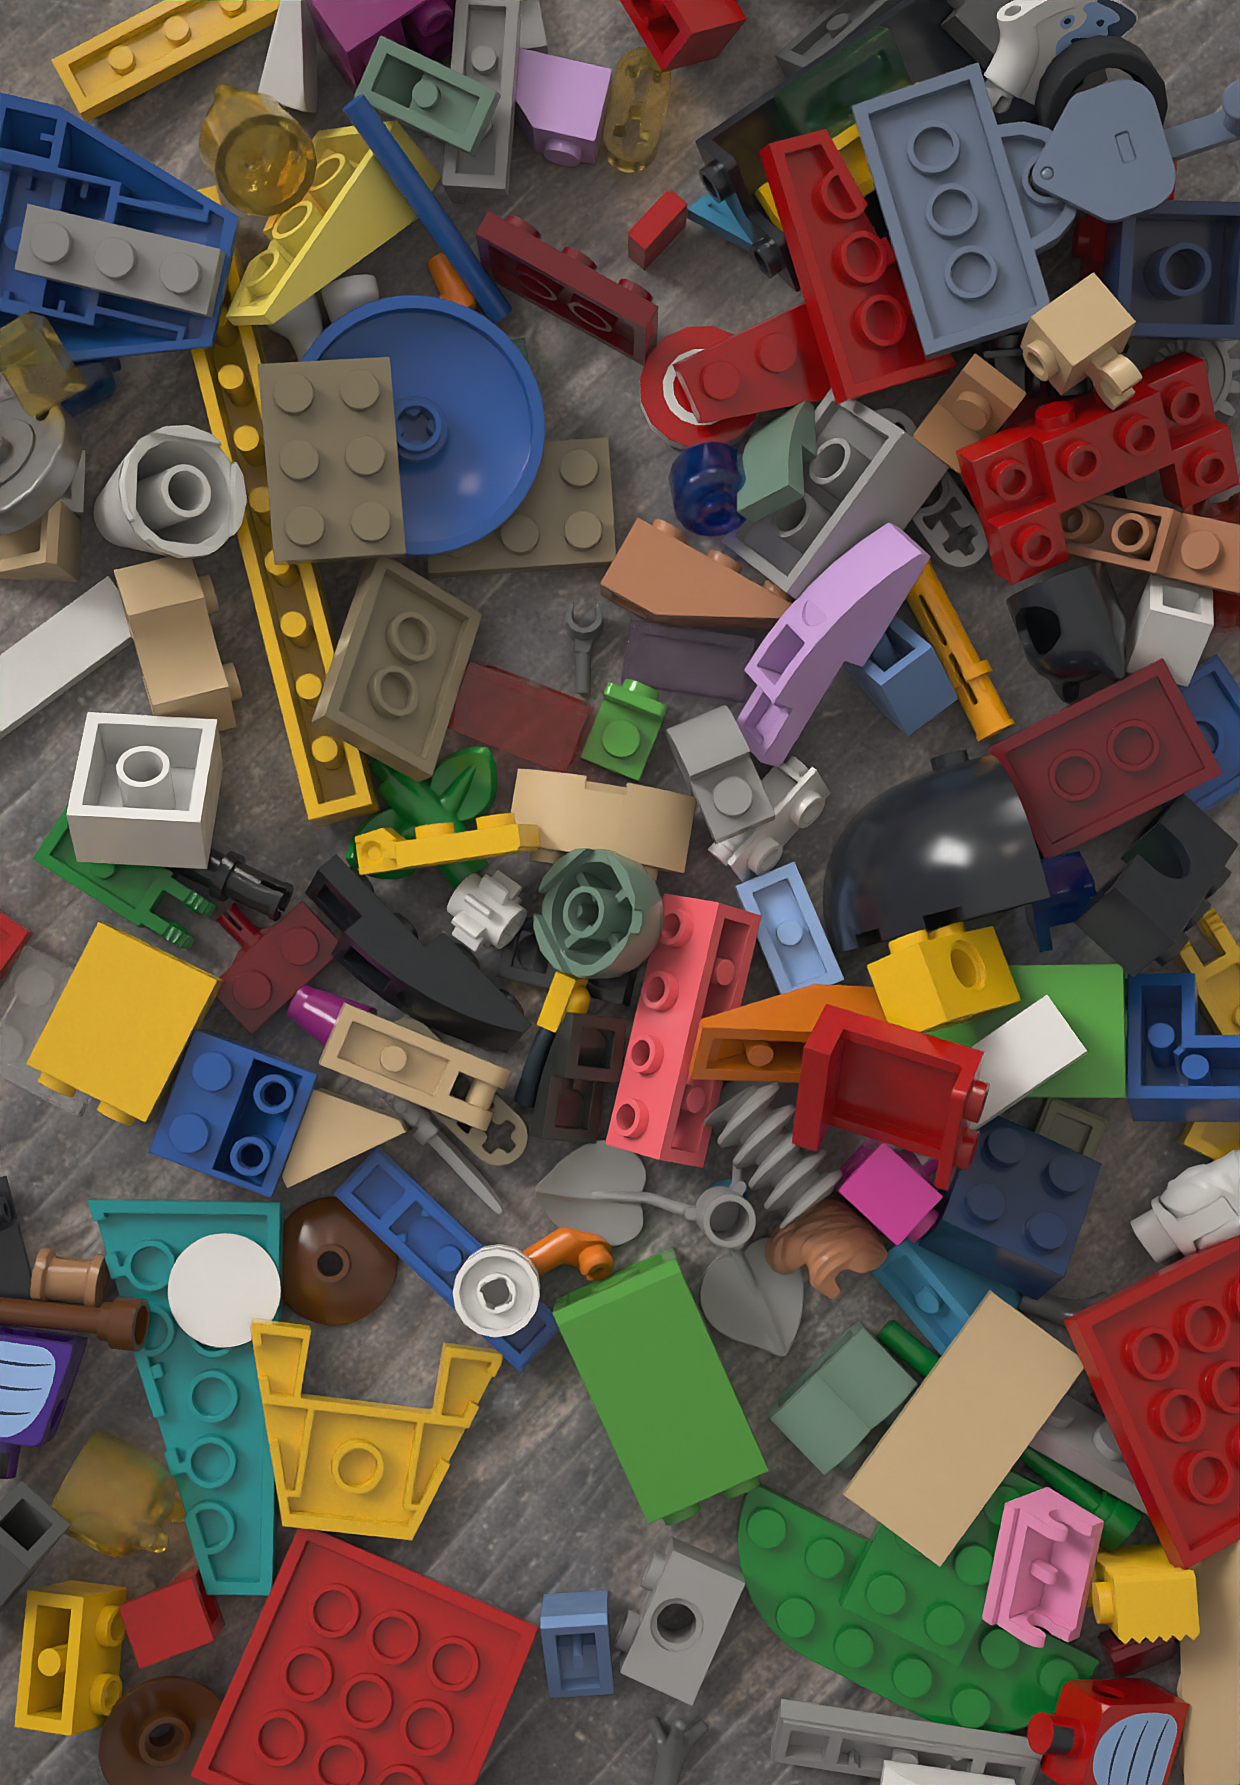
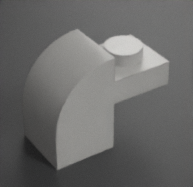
(720, 773)

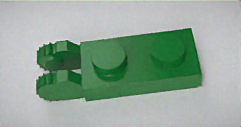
(125, 889)

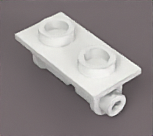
(797, 801)

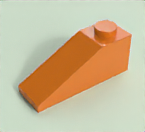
(769, 1036)

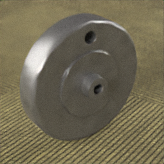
(35, 462)

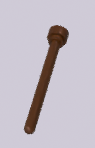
(119, 1322)

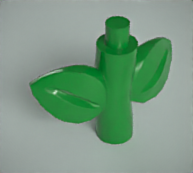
(456, 793)

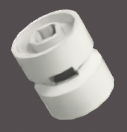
(497, 1290)

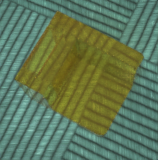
(37, 364)

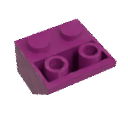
(352, 29)

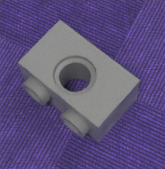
(679, 1658)

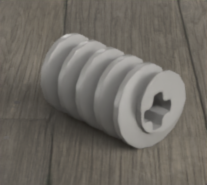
(770, 1147)

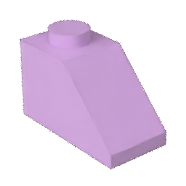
(562, 106)

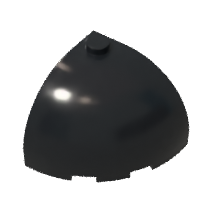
(932, 855)

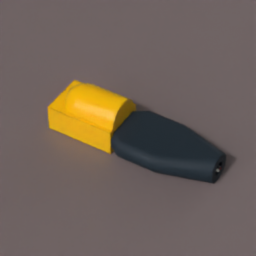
(565, 995)

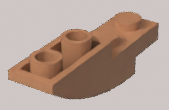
(1155, 542)

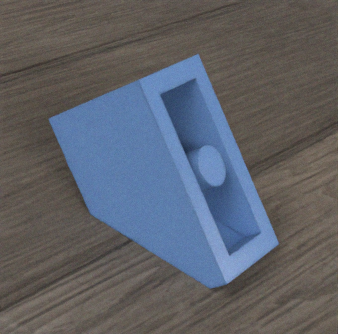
(904, 678)

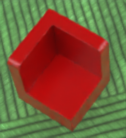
(171, 1619)

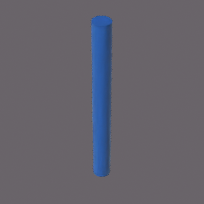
(427, 207)

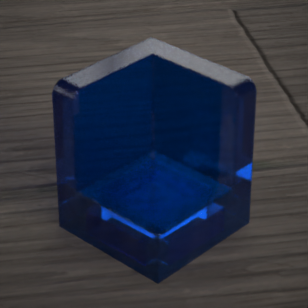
(1070, 892)

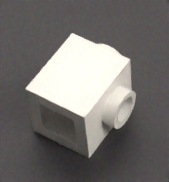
(1170, 625)

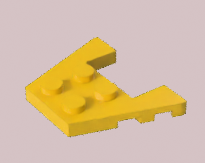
(355, 1460)

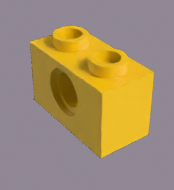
(943, 978)

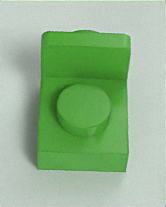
(625, 729)

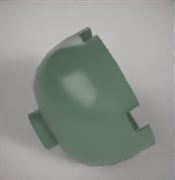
(598, 914)

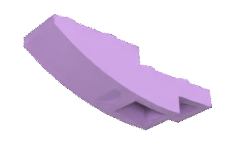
(829, 623)

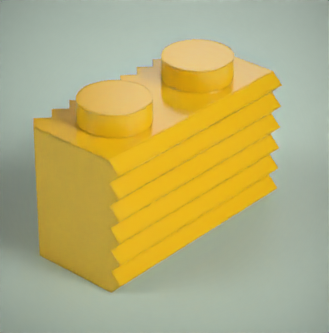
(1143, 1594)

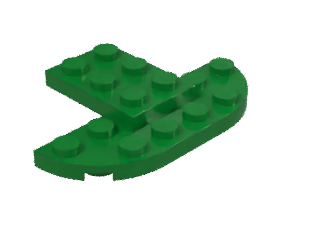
(897, 1617)

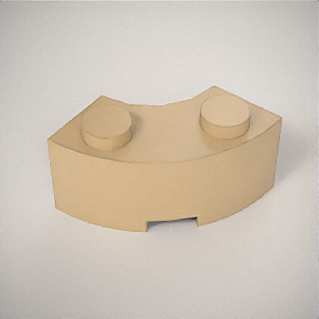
(175, 641)
(630, 820)

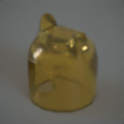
(254, 152)
(118, 1498)

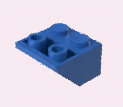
(234, 1112)

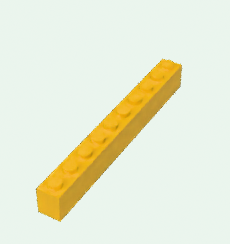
(286, 597)

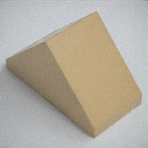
(44, 548)
(336, 1131)

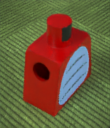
(1109, 1733)

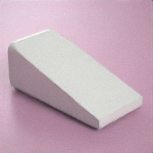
(292, 58)

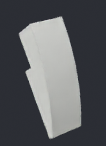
(1023, 1057)

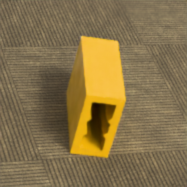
(123, 1024)

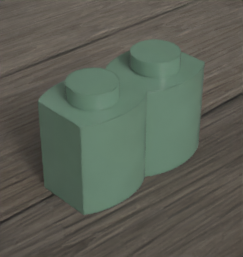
(843, 1399)

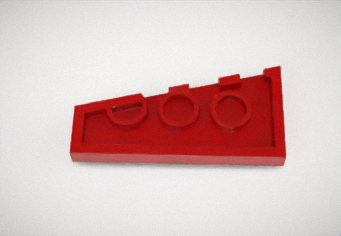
(844, 271)
(758, 369)

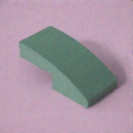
(775, 462)

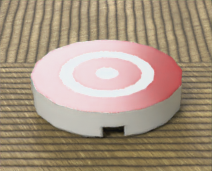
(664, 398)

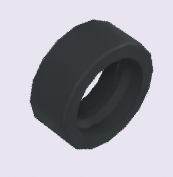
(1089, 57)

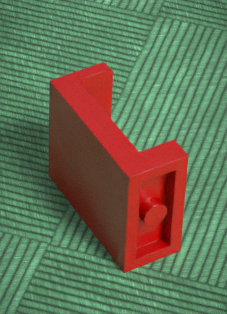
(890, 1089)

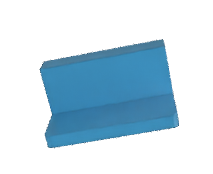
(935, 1290)

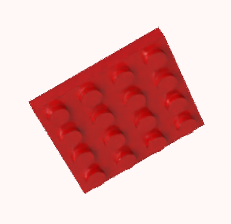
(1170, 1390)
(365, 1677)

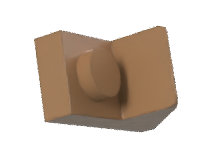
(968, 411)

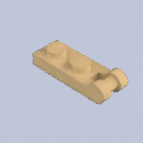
(411, 1065)

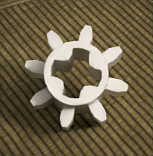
(486, 910)

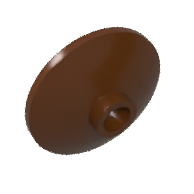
(366, 1271)
(134, 1757)

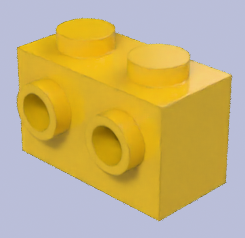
(70, 1657)

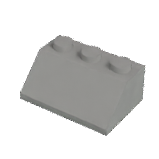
(856, 484)

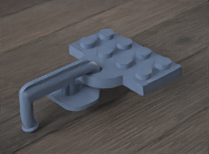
(963, 197)

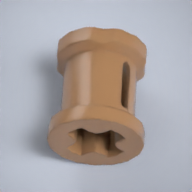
(69, 1279)

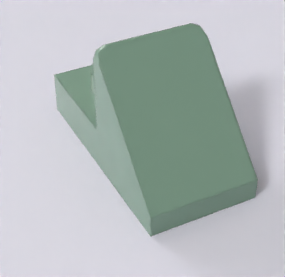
(427, 96)

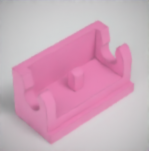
(1042, 1567)

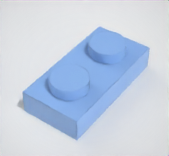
(789, 930)

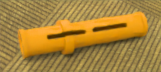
(958, 656)

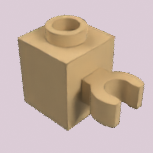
(1082, 338)

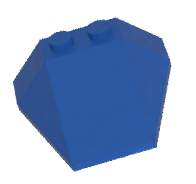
(76, 169)

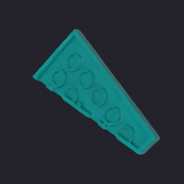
(200, 1392)

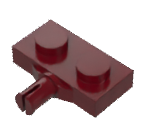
(272, 962)

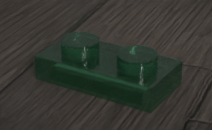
(850, 76)

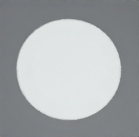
(221, 1287)

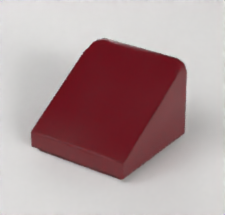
(1134, 1657)

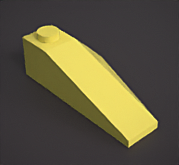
(335, 225)

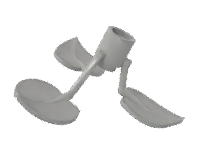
(740, 1295)

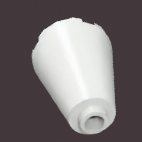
(173, 495)

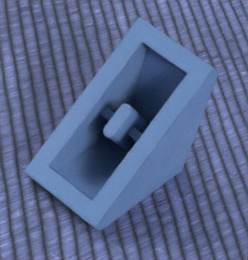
(577, 1643)

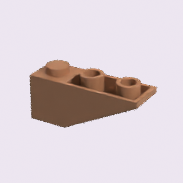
(682, 587)

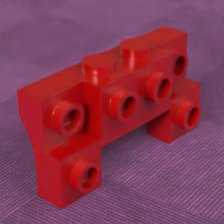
(1087, 449)

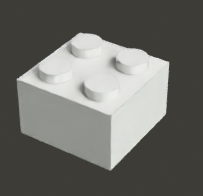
(146, 790)

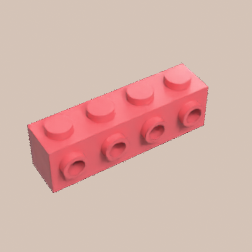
(688, 977)

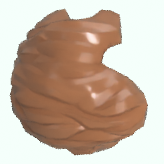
(825, 1243)

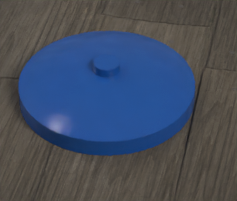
(461, 411)

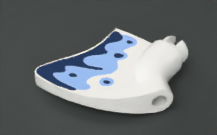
(1039, 31)

